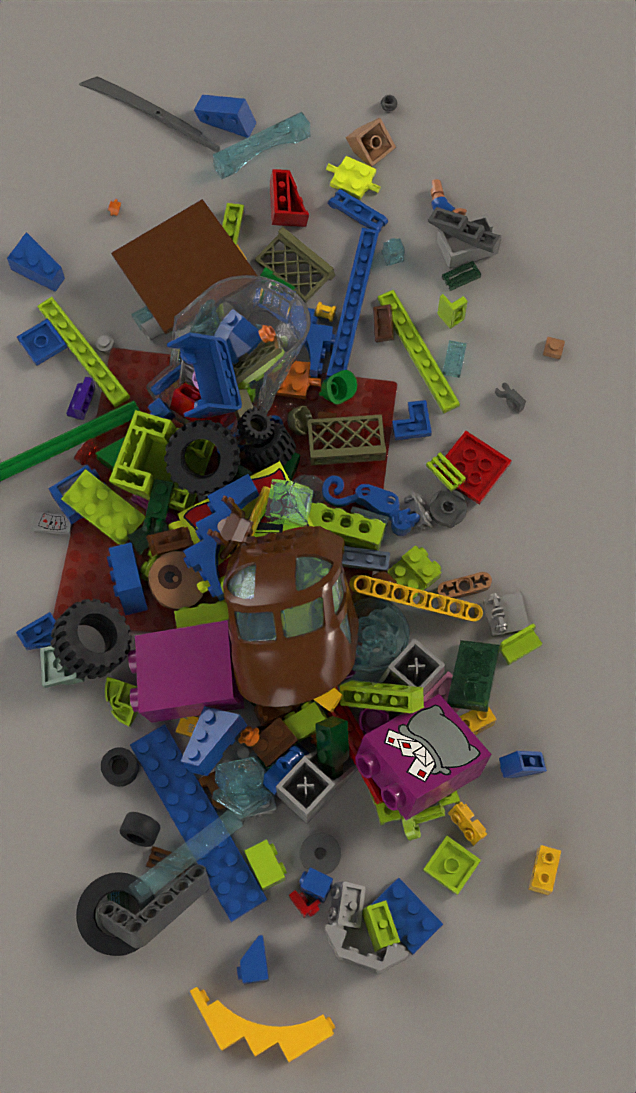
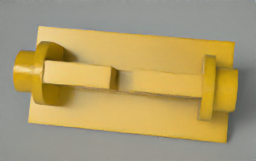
(461, 816)

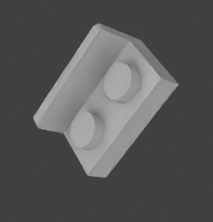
(347, 904)

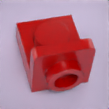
(301, 901)

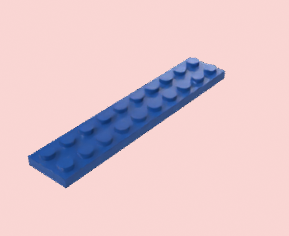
(192, 813)

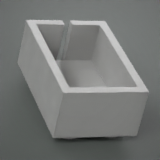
(458, 252)

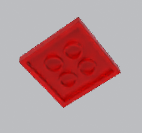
(478, 464)

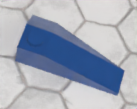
(238, 334)

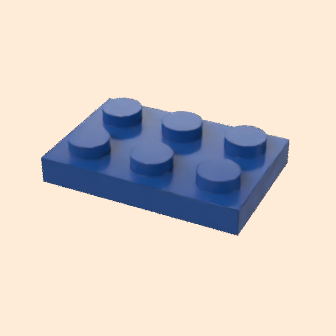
(410, 915)

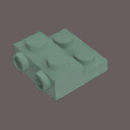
(52, 672)

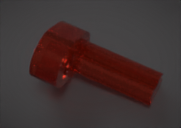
(85, 457)

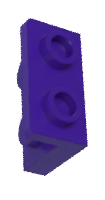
(81, 399)

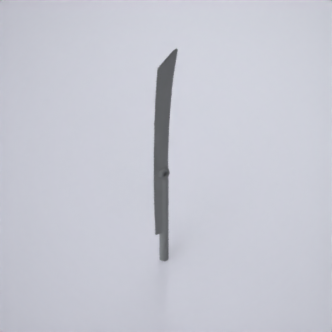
(108, 88)

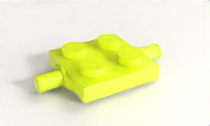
(353, 177)

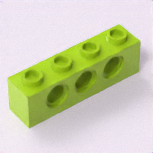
(382, 696)

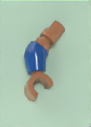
(440, 201)

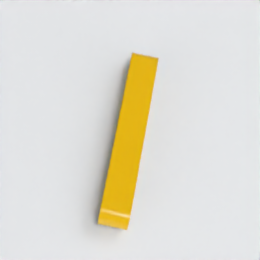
(424, 603)

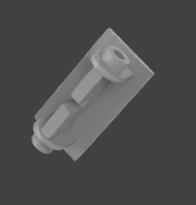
(416, 504)

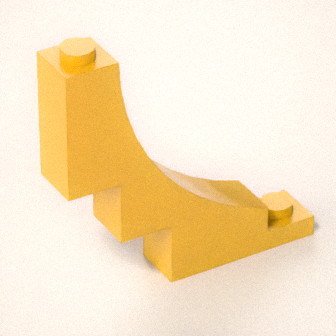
(231, 1028)

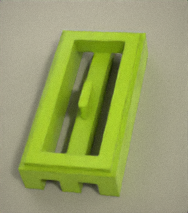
(435, 460)

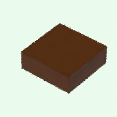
(321, 415)

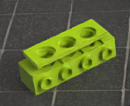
(355, 526)

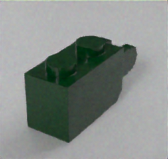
(332, 745)

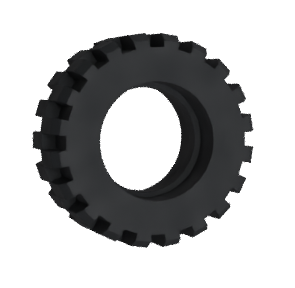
(180, 470)
(75, 654)

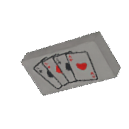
(51, 523)

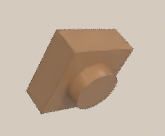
(553, 347)

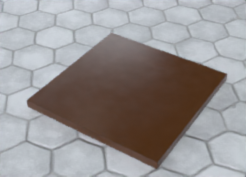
(180, 261)

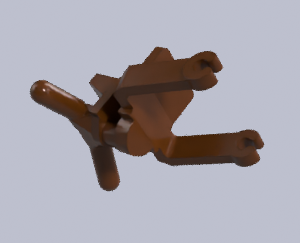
(232, 529)

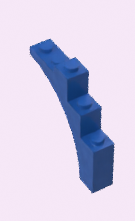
(317, 343)
(205, 553)

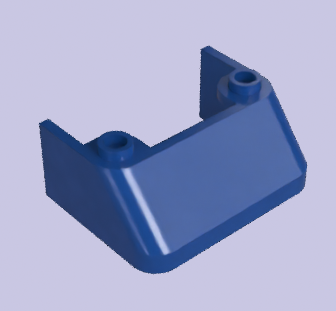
(213, 374)

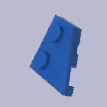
(38, 633)

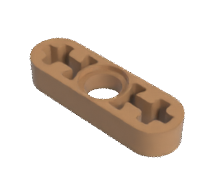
(479, 587)

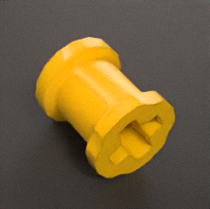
(319, 313)

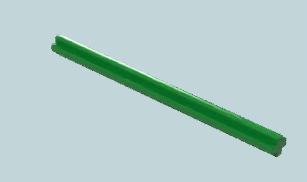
(67, 440)

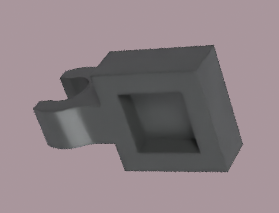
(513, 398)

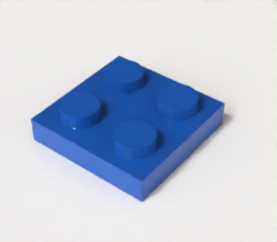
(41, 342)

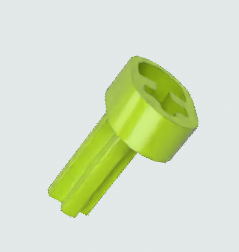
(411, 825)

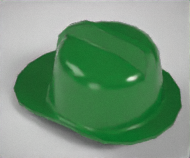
(339, 387)

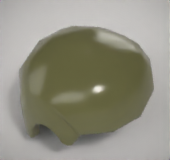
(298, 419)

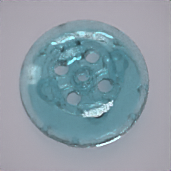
(383, 617)

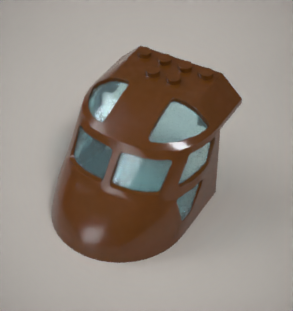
(290, 616)

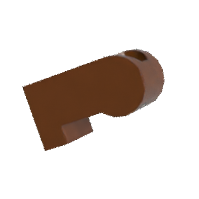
(209, 781)

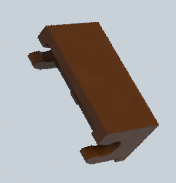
(169, 541)
(268, 714)

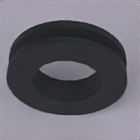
(87, 912)

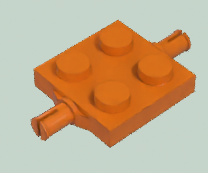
(298, 381)

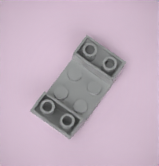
(393, 956)

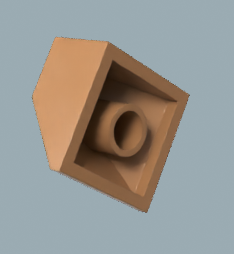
(371, 142)

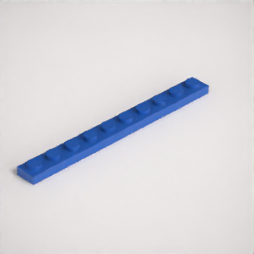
(353, 301)

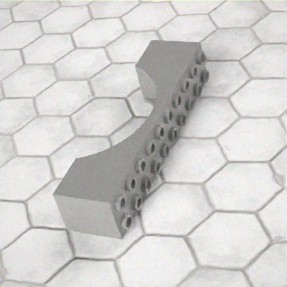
(306, 786)

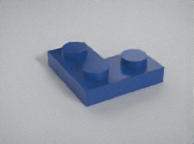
(416, 426)

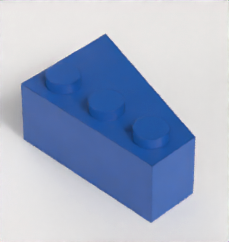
(226, 113)
(35, 263)
(127, 578)
(210, 739)

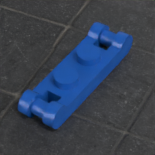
(357, 210)

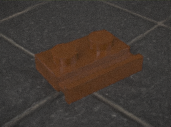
(274, 742)

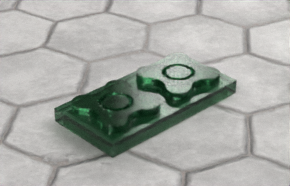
(473, 675)

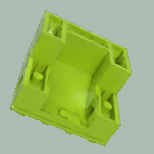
(143, 459)

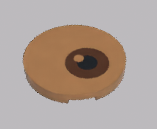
(173, 582)

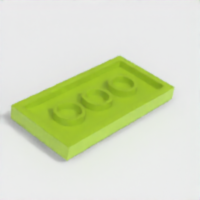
(103, 507)

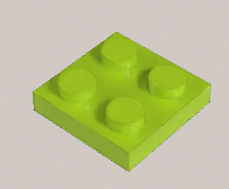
(452, 865)

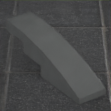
(464, 230)

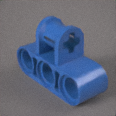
(283, 767)

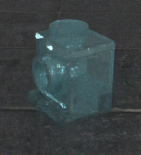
(392, 247)

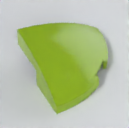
(118, 695)

